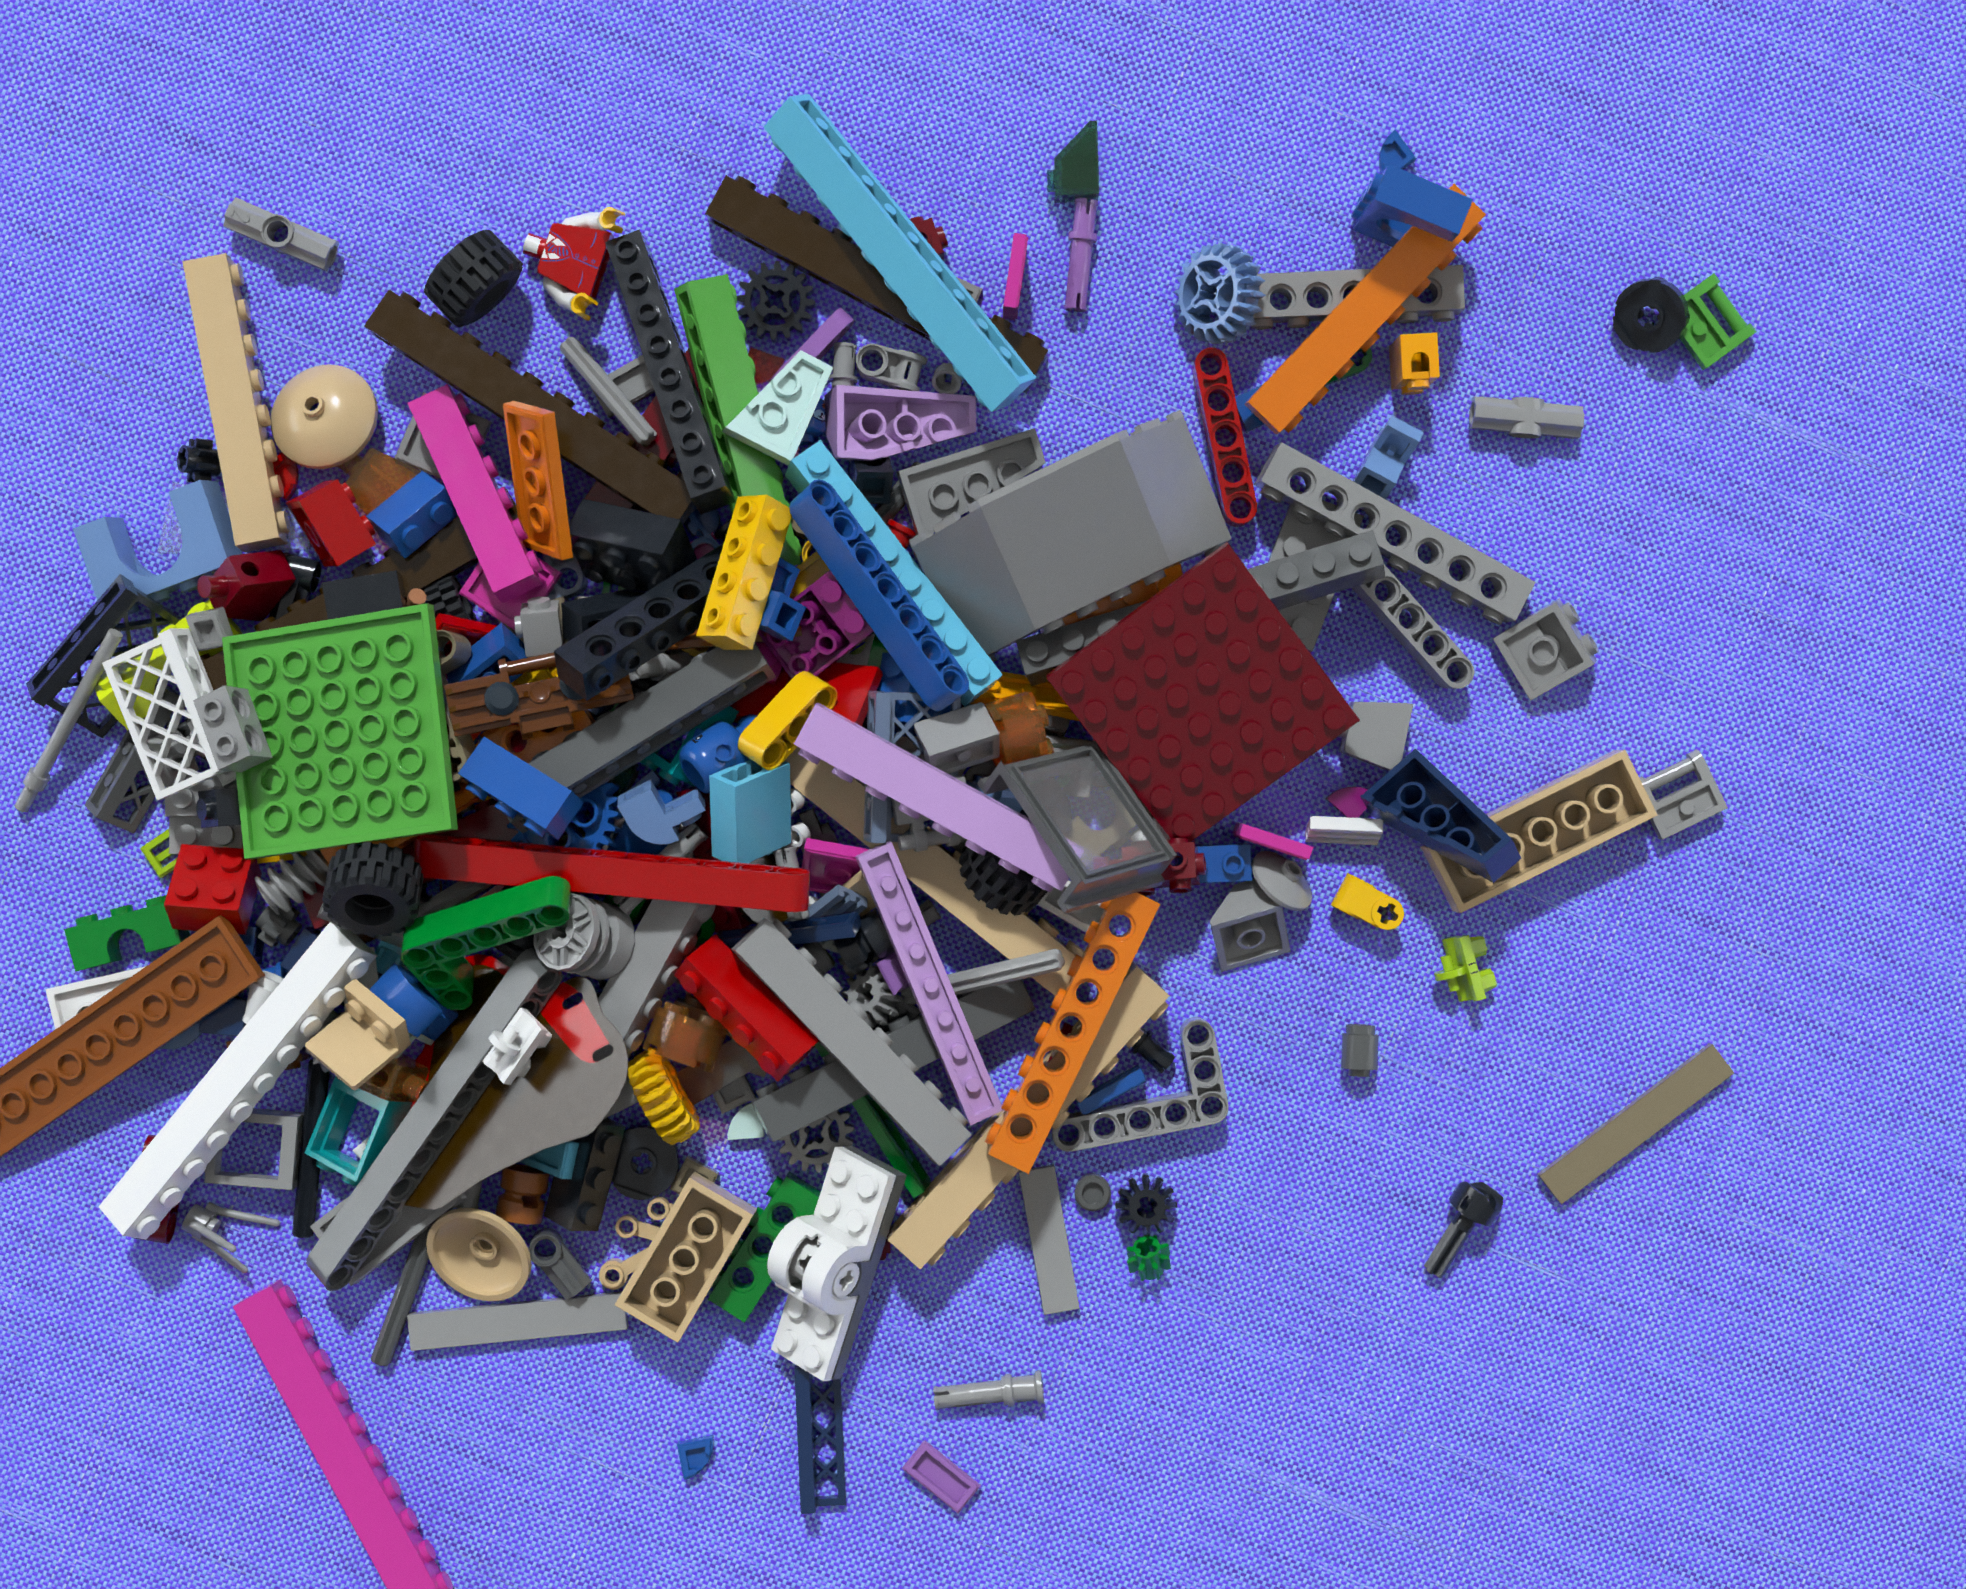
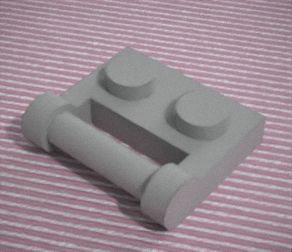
(1687, 804)

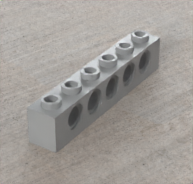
(1445, 286)

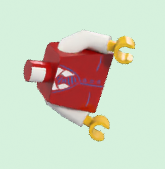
(575, 258)

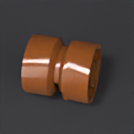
(522, 1195)

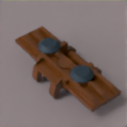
(535, 706)

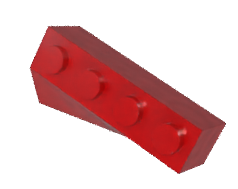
(746, 1007)

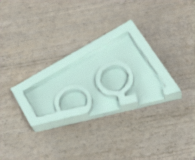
(783, 409)

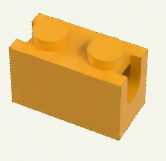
(1414, 362)

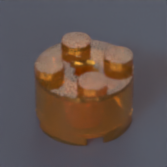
(1020, 727)
(685, 1037)

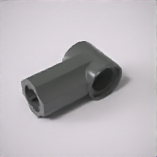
(560, 1266)

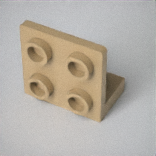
(360, 1038)

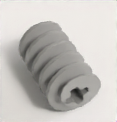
(293, 879)

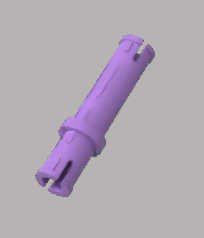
(1080, 255)

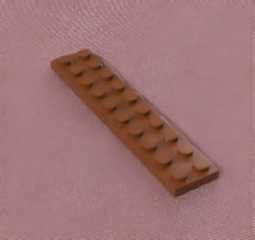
(122, 1029)

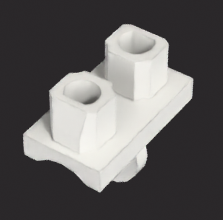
(515, 1046)

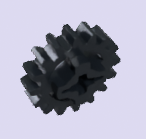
(788, 291)

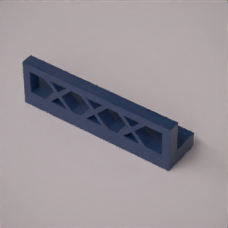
(806, 1442)

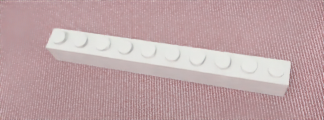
(237, 1082)

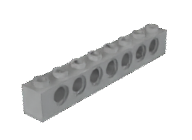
(1510, 587)

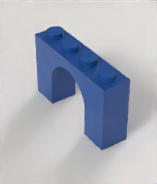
(1404, 200)

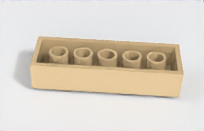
(1553, 826)

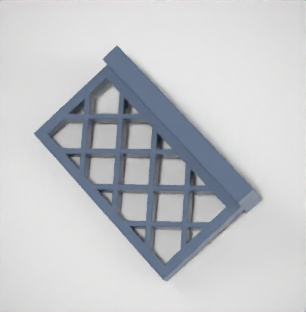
(881, 722)

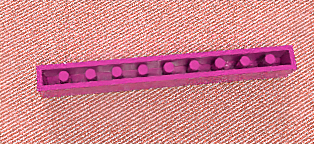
(339, 1440)

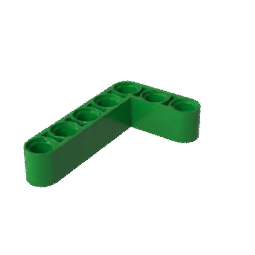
(440, 940)

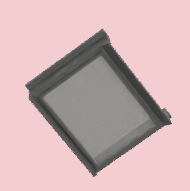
(1088, 823)

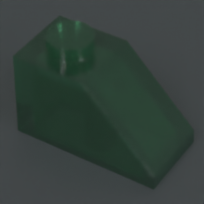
(1076, 168)

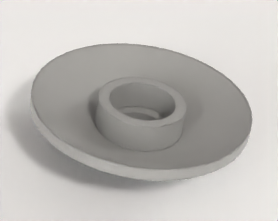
(1282, 880)

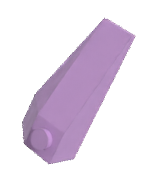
(887, 422)

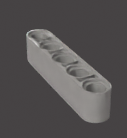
(1420, 627)

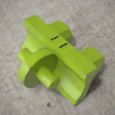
(1461, 968)

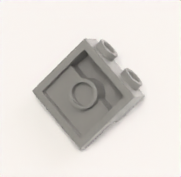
(1547, 648)
(186, 826)

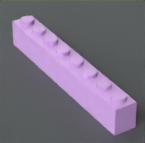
(929, 793)

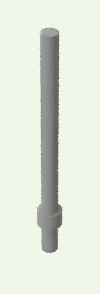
(38, 776)

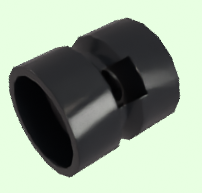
(868, 943)

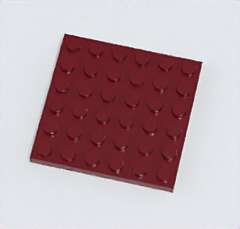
(1203, 696)

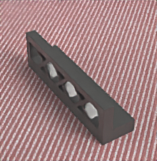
(122, 770)

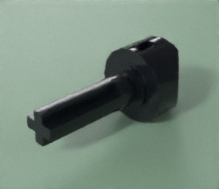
(1472, 1208)

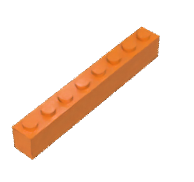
(1355, 323)

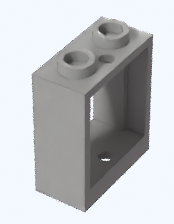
(289, 1154)

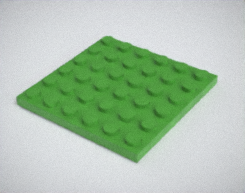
(350, 732)

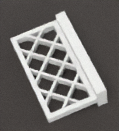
(192, 682)

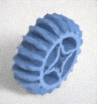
(1230, 296)

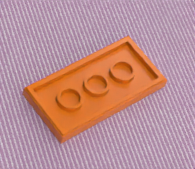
(538, 478)

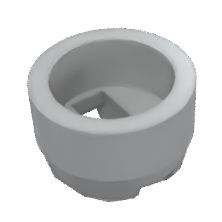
(939, 377)

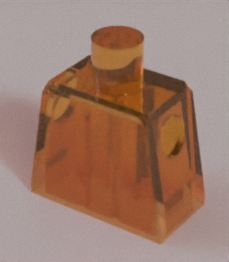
(376, 478)
(399, 1080)

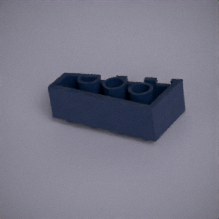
(1437, 814)

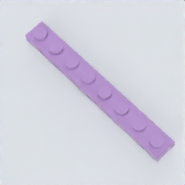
(929, 982)

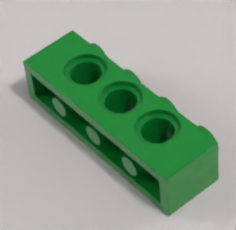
(741, 1297)

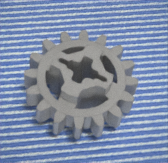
(827, 1143)

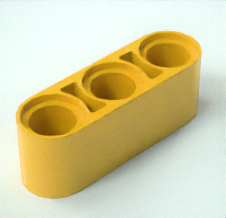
(773, 732)

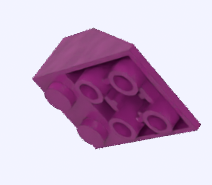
(828, 627)

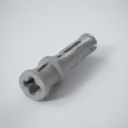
(1007, 1390)

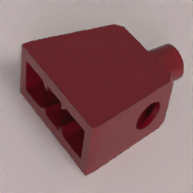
(248, 584)

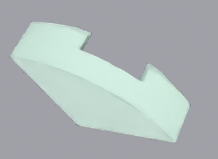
(745, 1124)

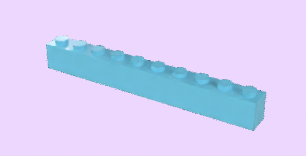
(899, 252)

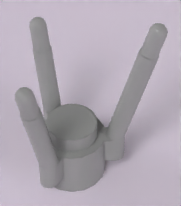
(204, 1225)

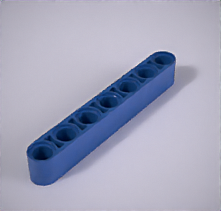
(879, 595)

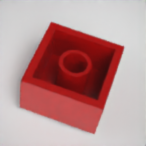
(332, 522)
(211, 884)

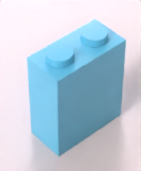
(749, 811)

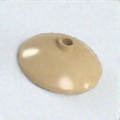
(333, 430)
(479, 1254)

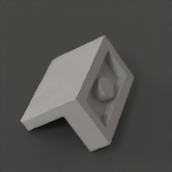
(959, 738)

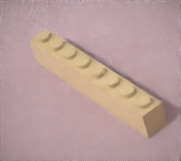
(235, 402)

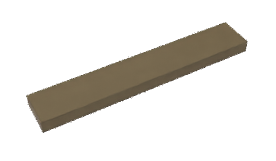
(1635, 1123)

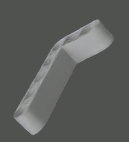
(1157, 1106)

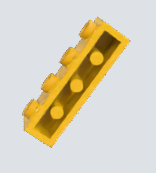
(744, 572)

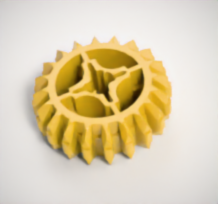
(662, 1097)

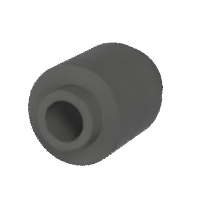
(1359, 1049)

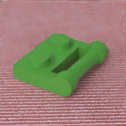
(1703, 333)

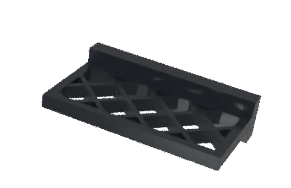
(84, 640)

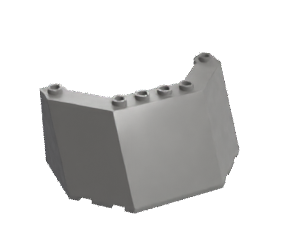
(1074, 534)

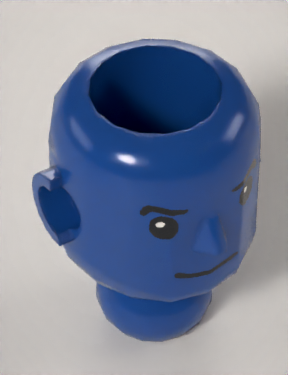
(712, 751)

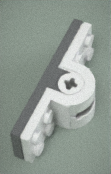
(832, 1260)

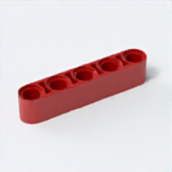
(1225, 419)

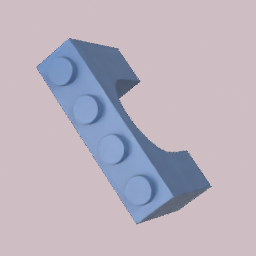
(205, 545)

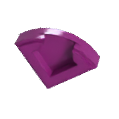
(1348, 801)

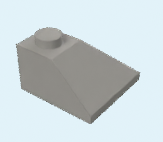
(1248, 927)

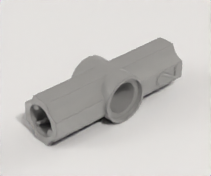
(262, 225)
(1526, 417)

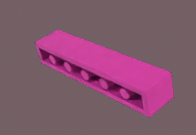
(475, 493)

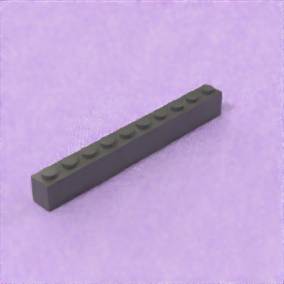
(1285, 581)

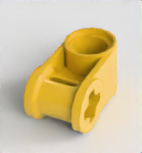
(1363, 900)

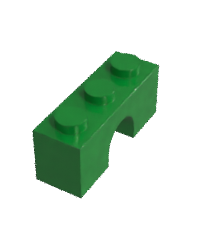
(97, 941)

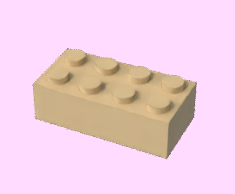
(685, 1256)

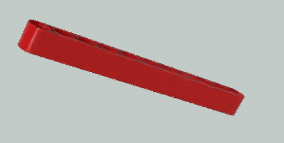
(615, 872)

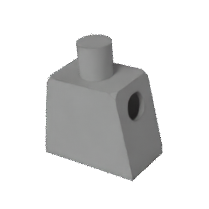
(1379, 734)

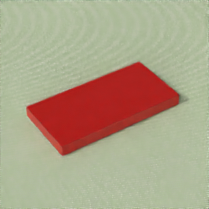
(849, 680)

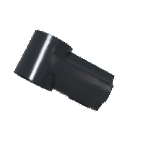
(305, 572)

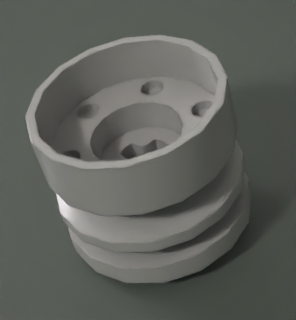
(591, 943)

